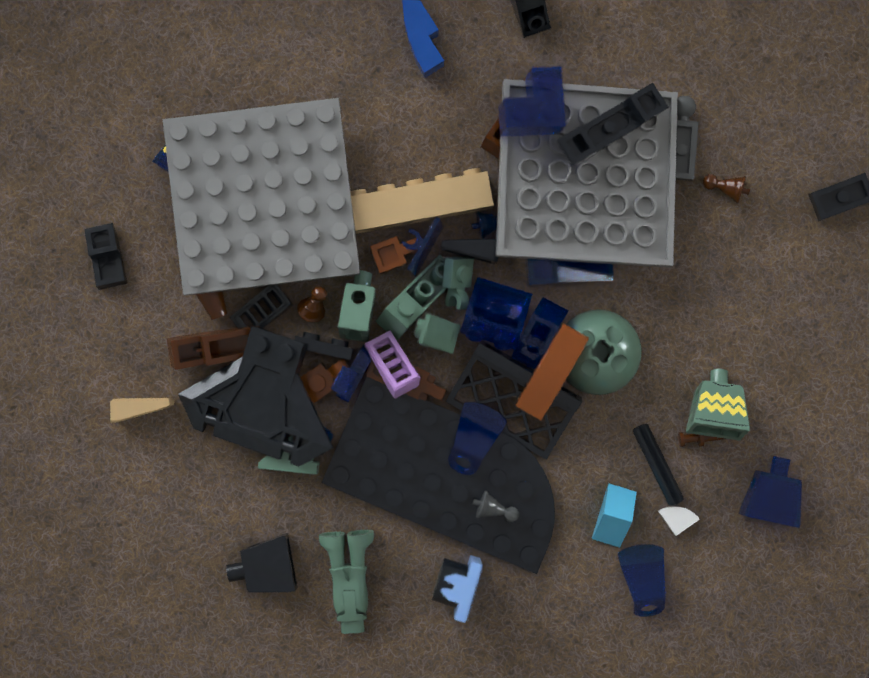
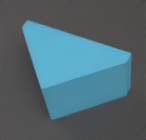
(615, 515)

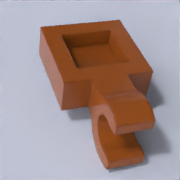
(391, 254)
(320, 380)

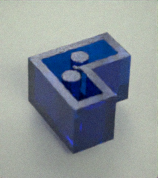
(541, 110)

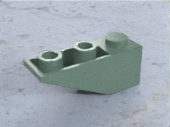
(414, 299)
(437, 333)

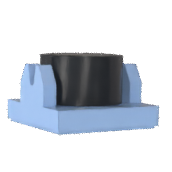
(457, 585)

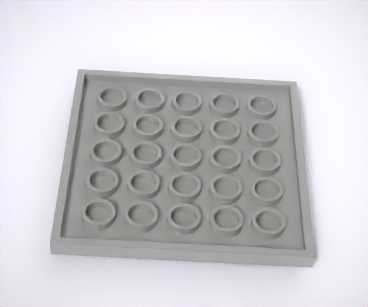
(261, 196)
(600, 210)

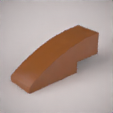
(552, 371)

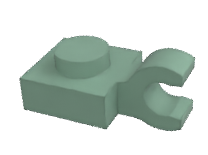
(456, 278)

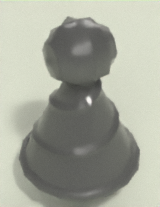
(491, 507)

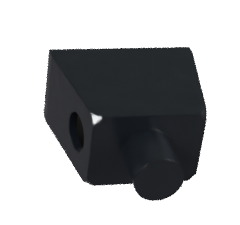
(266, 566)

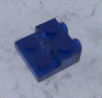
(496, 314)

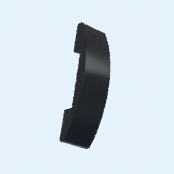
(612, 124)

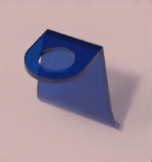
(475, 435)
(645, 576)

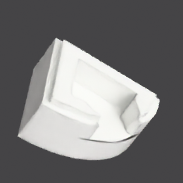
(678, 518)

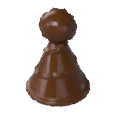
(731, 187)
(312, 308)

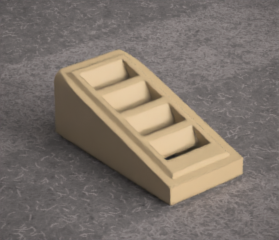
(128, 408)

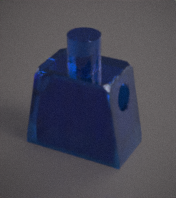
(774, 495)

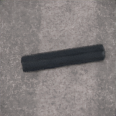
(658, 464)

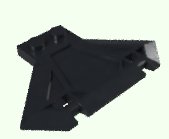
(261, 401)

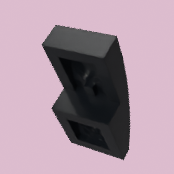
(106, 256)

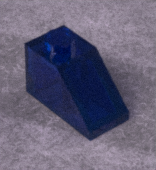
(539, 332)

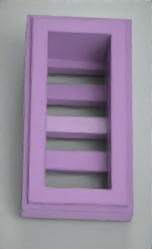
(395, 388)

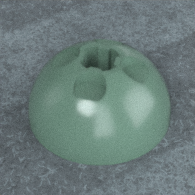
(591, 372)

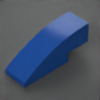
(420, 33)

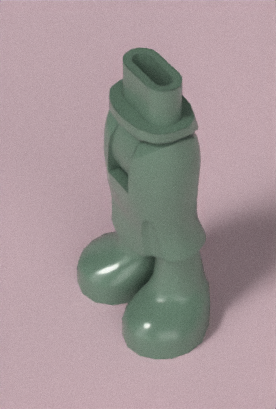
(349, 579)

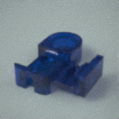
(349, 378)

